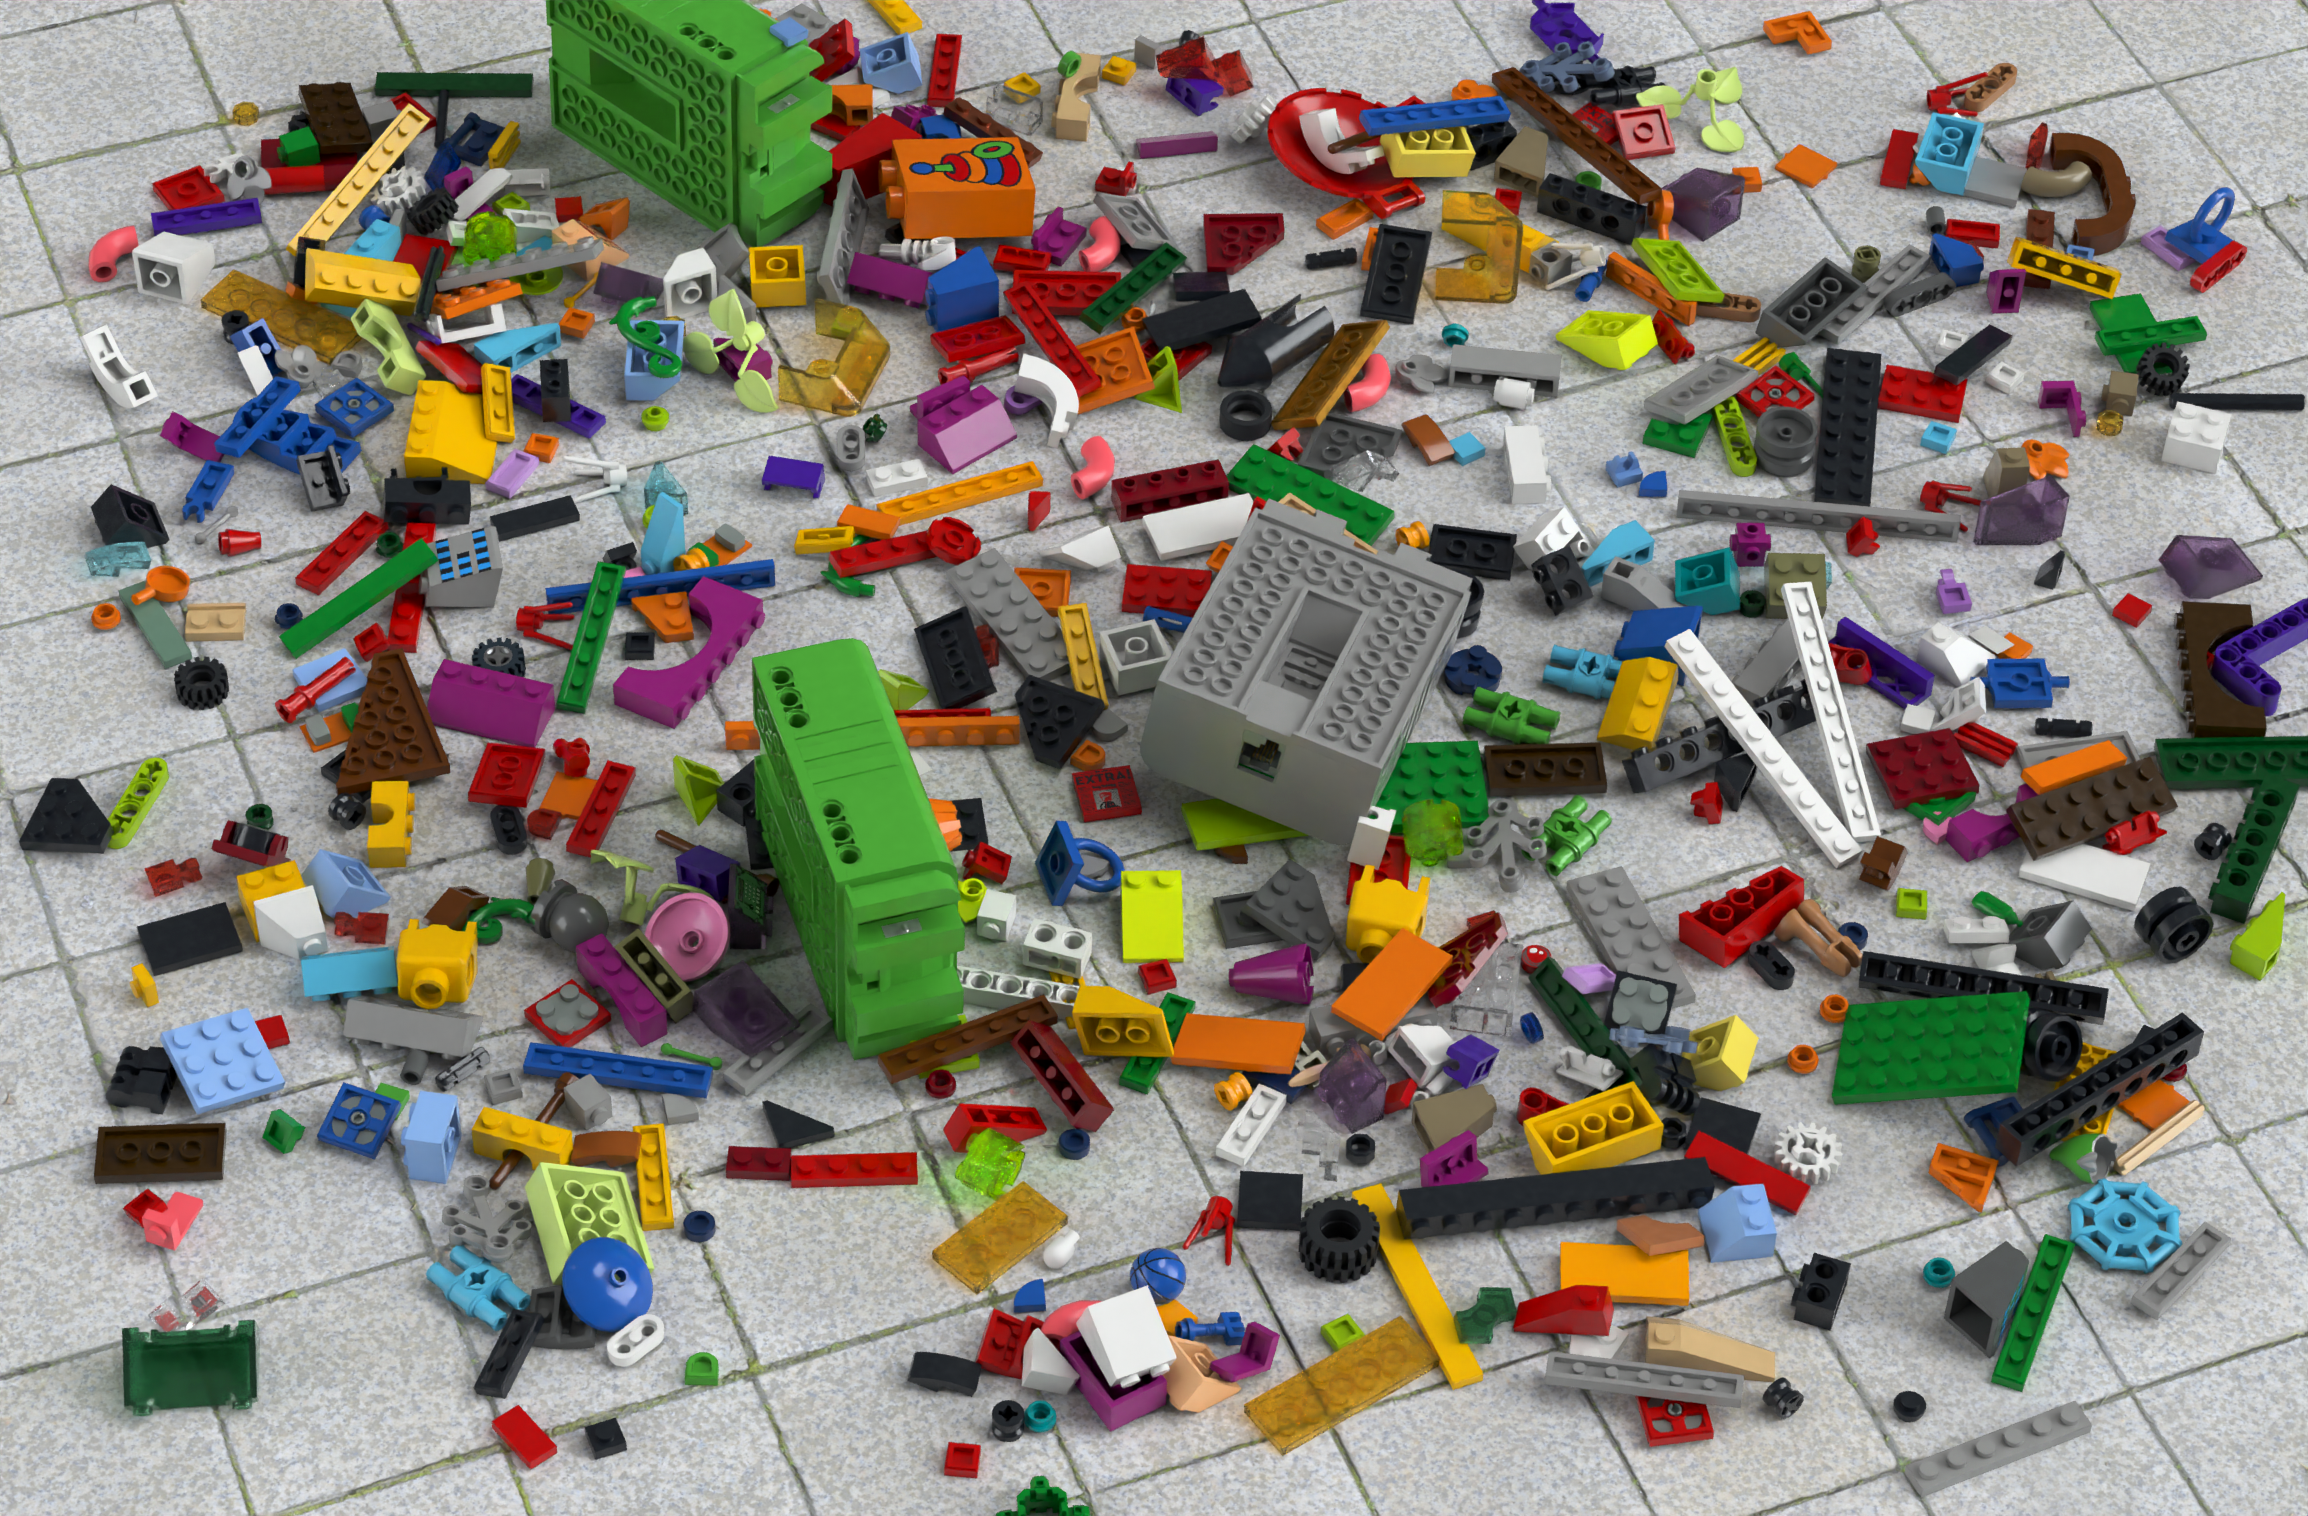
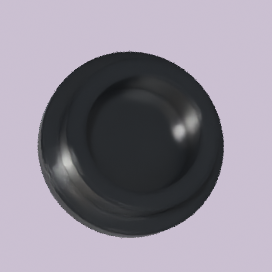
(1909, 1406)

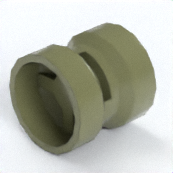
(1865, 262)

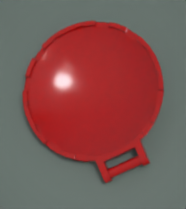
(1294, 153)

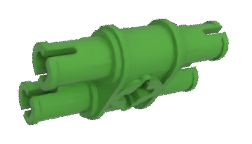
(1511, 717)
(1569, 835)

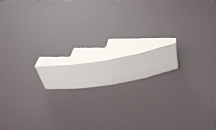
(530, 226)

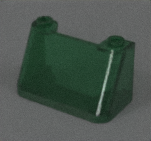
(191, 1368)

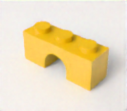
(390, 842)
(500, 1131)

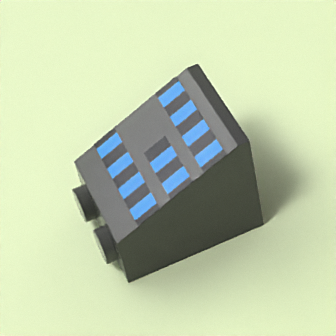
(1987, 1296)

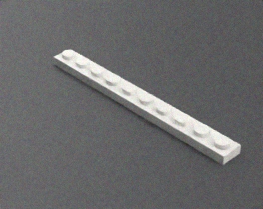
(1830, 711)
(1763, 748)

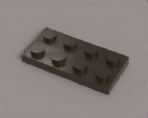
(335, 118)
(1545, 769)
(160, 1153)

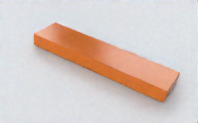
(1649, 288)
(2073, 767)

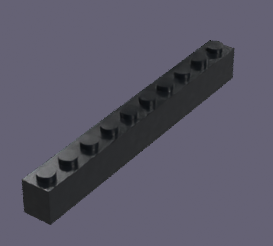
(1554, 1198)

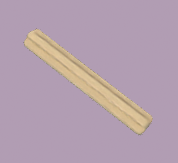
(2158, 1137)

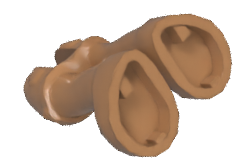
(1837, 956)

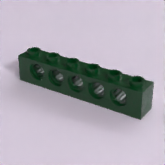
(2254, 848)

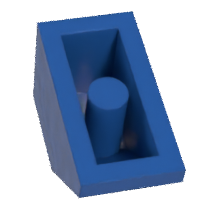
(1956, 260)
(260, 335)

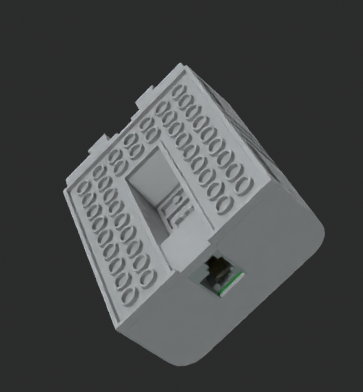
(1304, 672)

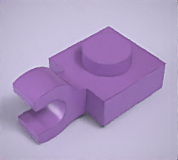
(1951, 595)

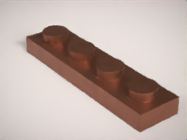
(984, 126)
(2039, 230)

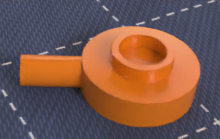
(1660, 214)
(164, 584)

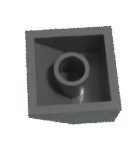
(2050, 935)

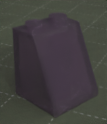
(1706, 201)

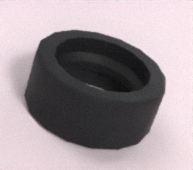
(1245, 401)

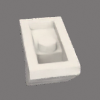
(1997, 958)

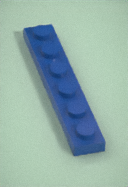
(1434, 115)
(619, 1069)

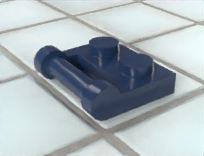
(479, 144)
(1996, 1113)

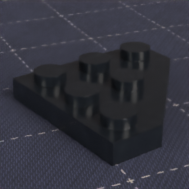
(1055, 718)
(67, 821)

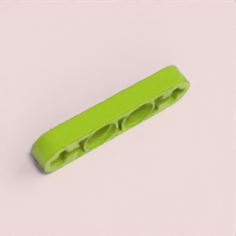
(1737, 434)
(141, 804)

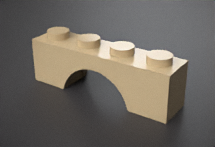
(1072, 114)

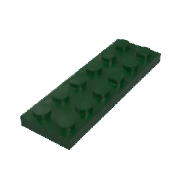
(2231, 761)

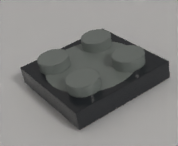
(1640, 1003)

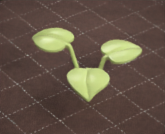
(1710, 85)
(729, 317)
(635, 903)

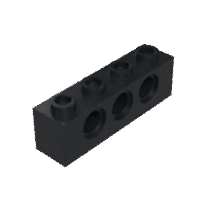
(1591, 209)

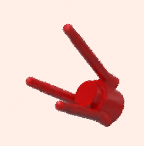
(1940, 98)
(1936, 494)
(532, 618)
(1215, 1217)

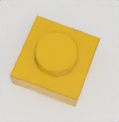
(1119, 70)
(1024, 84)
(143, 985)

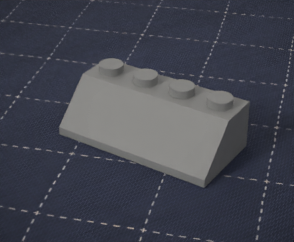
(411, 1026)

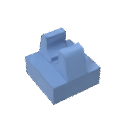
(1624, 470)

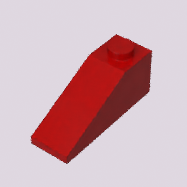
(1012, 1121)
(1567, 1311)

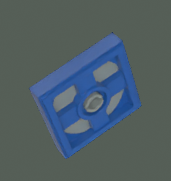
(354, 407)
(359, 1120)

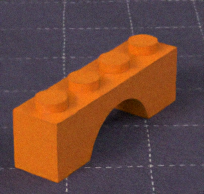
(853, 103)

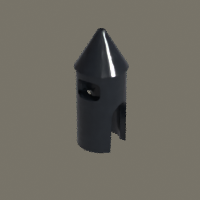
(1273, 347)

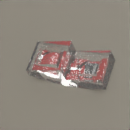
(187, 1310)

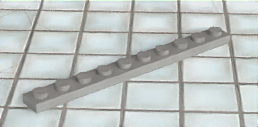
(1816, 515)

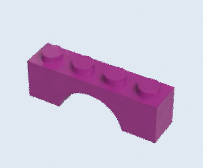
(1977, 833)
(639, 1008)

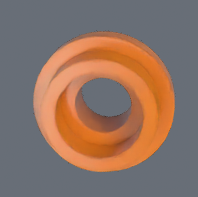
(1134, 318)
(105, 616)
(1834, 1008)
(1802, 1059)

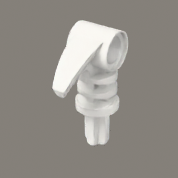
(926, 255)

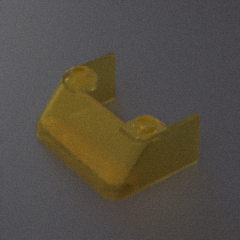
(1484, 276)
(848, 381)

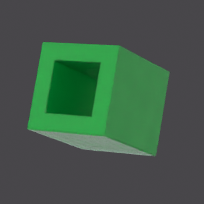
(298, 148)

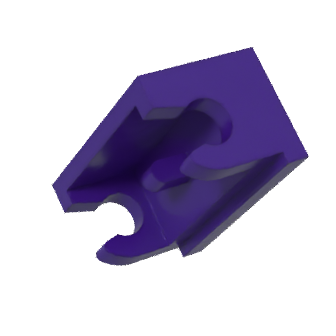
(1195, 93)
(794, 474)
(705, 870)
(1474, 1060)

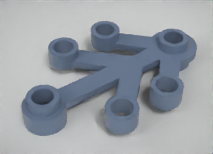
(1535, 69)
(1673, 1041)

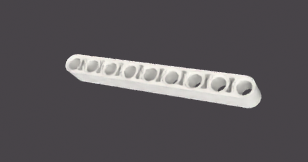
(1006, 990)

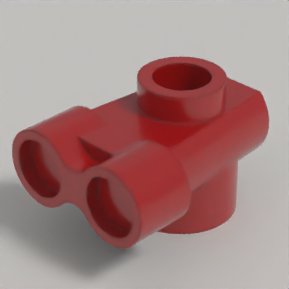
(574, 756)

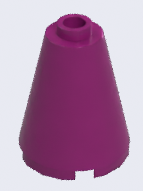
(1276, 975)

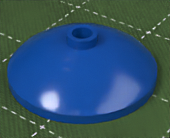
(596, 1293)

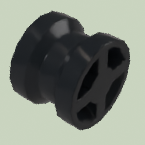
(233, 322)
(347, 811)
(2212, 841)
(1783, 1398)
(1013, 1427)

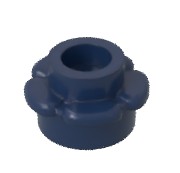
(288, 615)

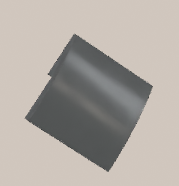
(561, 1325)

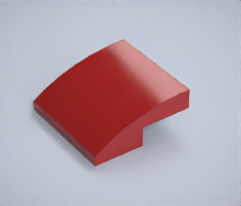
(1004, 1343)

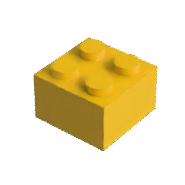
(777, 276)
(264, 884)

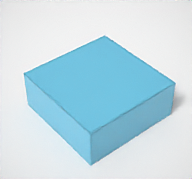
(1938, 437)
(1467, 448)

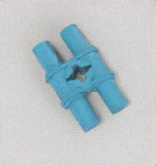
(1588, 675)
(478, 1287)

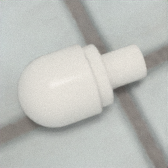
(1060, 1250)

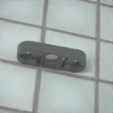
(1932, 288)

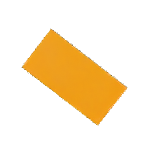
(1627, 1272)

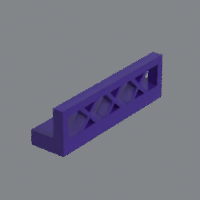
(1886, 662)

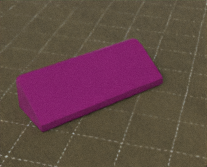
(1177, 144)

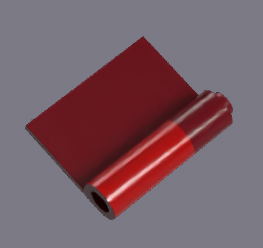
(303, 179)

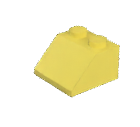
(1722, 1053)

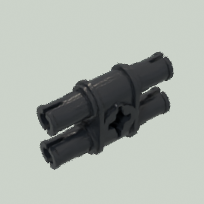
(1620, 88)

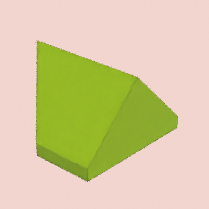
(1166, 382)
(902, 690)
(696, 786)

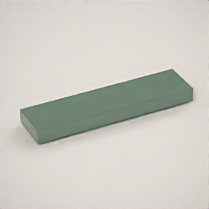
(156, 627)

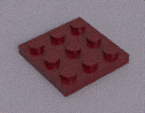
(1922, 768)

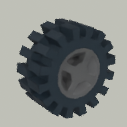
(500, 657)

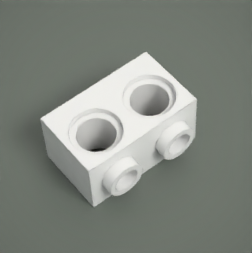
(1057, 948)

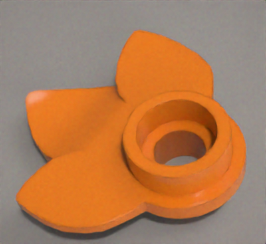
(1470, 89)
(2046, 459)

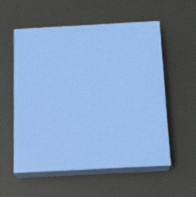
(347, 689)

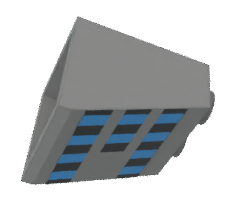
(465, 571)

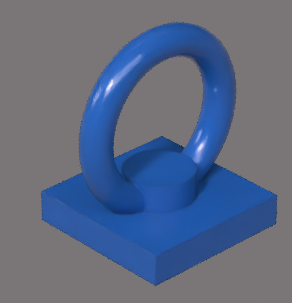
(2199, 238)
(1061, 864)

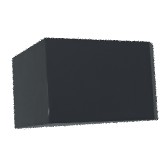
(1734, 779)

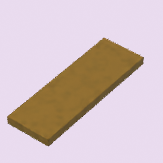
(1330, 375)

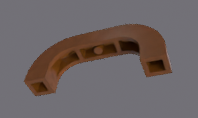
(2108, 170)

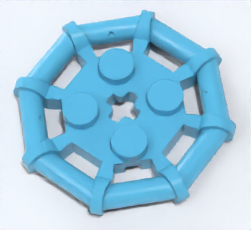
(2120, 1238)

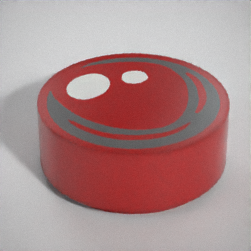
(1533, 957)

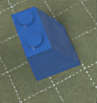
(962, 292)
(1651, 629)

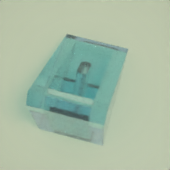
(662, 480)

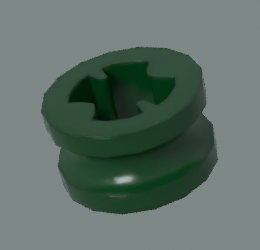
(1749, 610)
(260, 810)

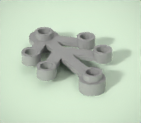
(1503, 814)
(495, 1246)

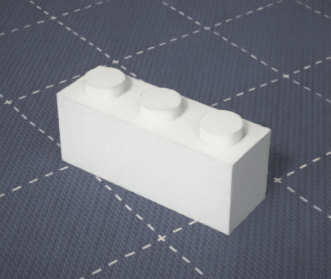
(1526, 464)

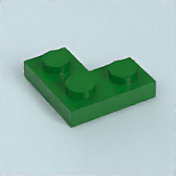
(1679, 438)

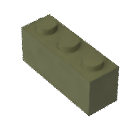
(656, 975)

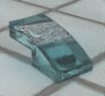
(111, 558)

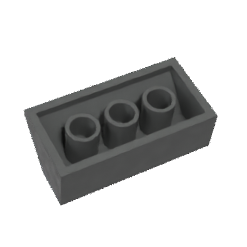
(1809, 305)

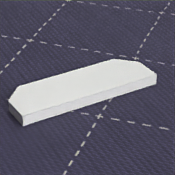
(480, 192)

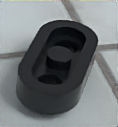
(508, 829)

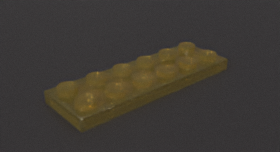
(289, 319)
(1341, 1385)

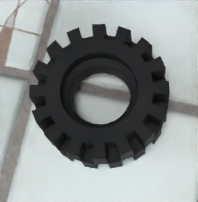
(432, 211)
(2169, 357)
(203, 694)

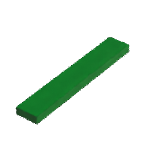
(358, 598)
(591, 637)
(2033, 1313)

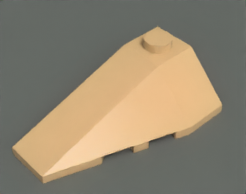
(1694, 1347)

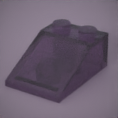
(2023, 515)
(2207, 565)
(743, 1010)

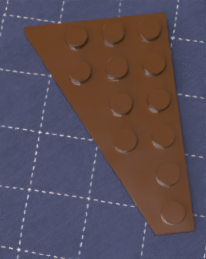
(391, 731)

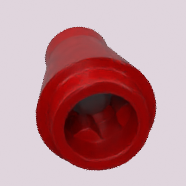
(237, 541)

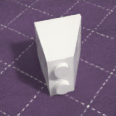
(172, 266)
(1127, 1337)

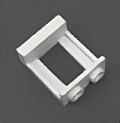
(494, 323)

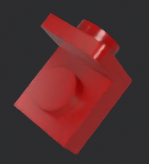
(1116, 181)
(987, 862)

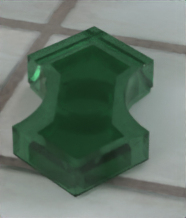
(1492, 1308)

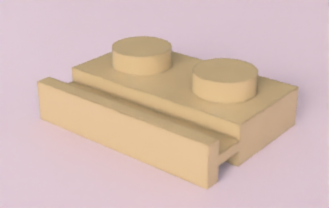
(215, 622)

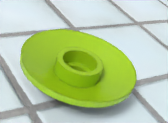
(540, 281)

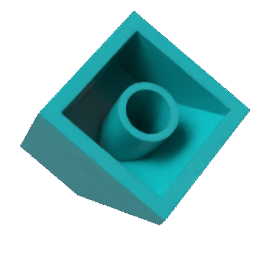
(1709, 581)

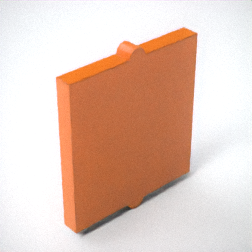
(1806, 166)
(568, 795)
(2154, 1104)

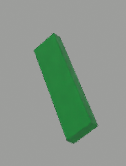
(2145, 335)
(1142, 1071)

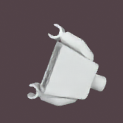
(1421, 1054)

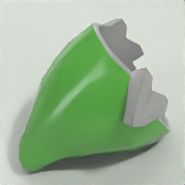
(2086, 1156)

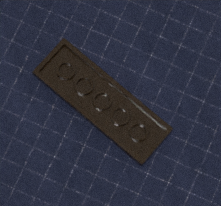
(2089, 808)

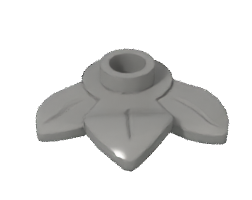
(249, 183)
(300, 365)
(1420, 373)

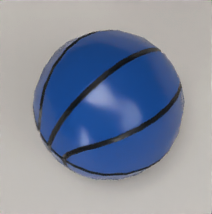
(1161, 1272)

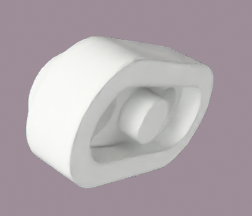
(632, 1340)

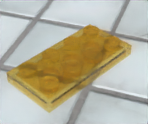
(999, 1237)

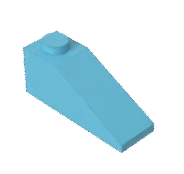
(518, 346)
(663, 537)
(1626, 542)

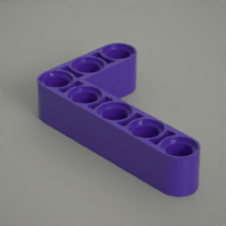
(2239, 659)

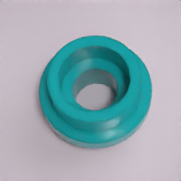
(1454, 334)
(1943, 1268)
(1040, 1409)

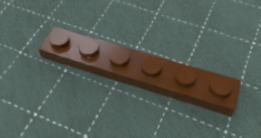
(964, 1039)

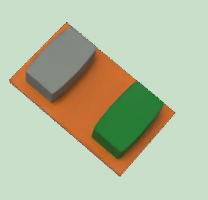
(723, 546)
(331, 730)

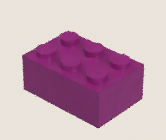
(1112, 1404)

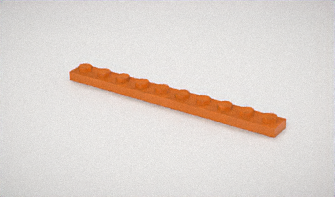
(916, 731)

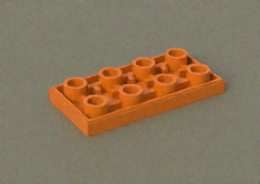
(1391, 984)
(1238, 1043)

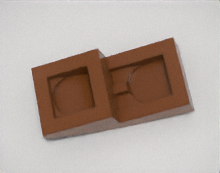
(1429, 438)
(612, 1146)

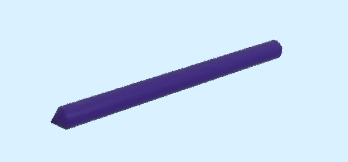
(423, 333)

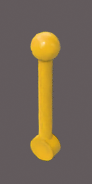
(570, 301)

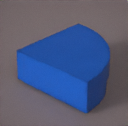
(1654, 485)
(1030, 1297)

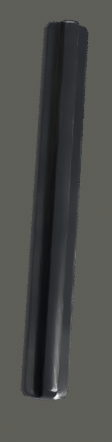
(428, 284)
(2240, 401)

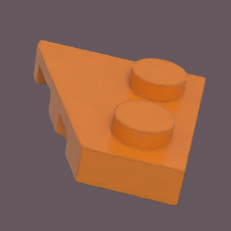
(667, 615)
(1964, 1173)

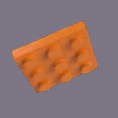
(473, 297)
(1119, 366)

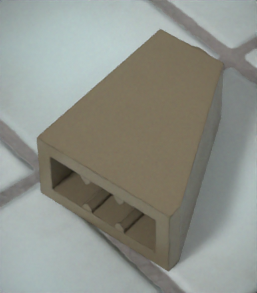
(1523, 162)
(2006, 471)
(1451, 1114)

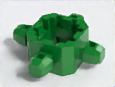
(1043, 1497)

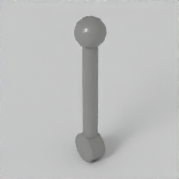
(232, 511)

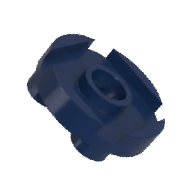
(1477, 660)

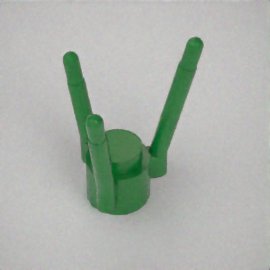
(1797, 369)

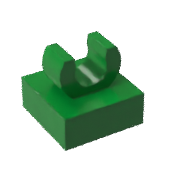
(283, 1131)

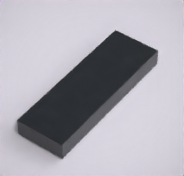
(535, 518)
(509, 1354)

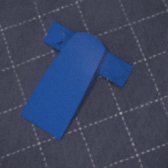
(280, 433)

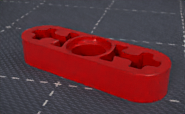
(2218, 266)

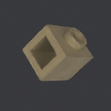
(2120, 392)

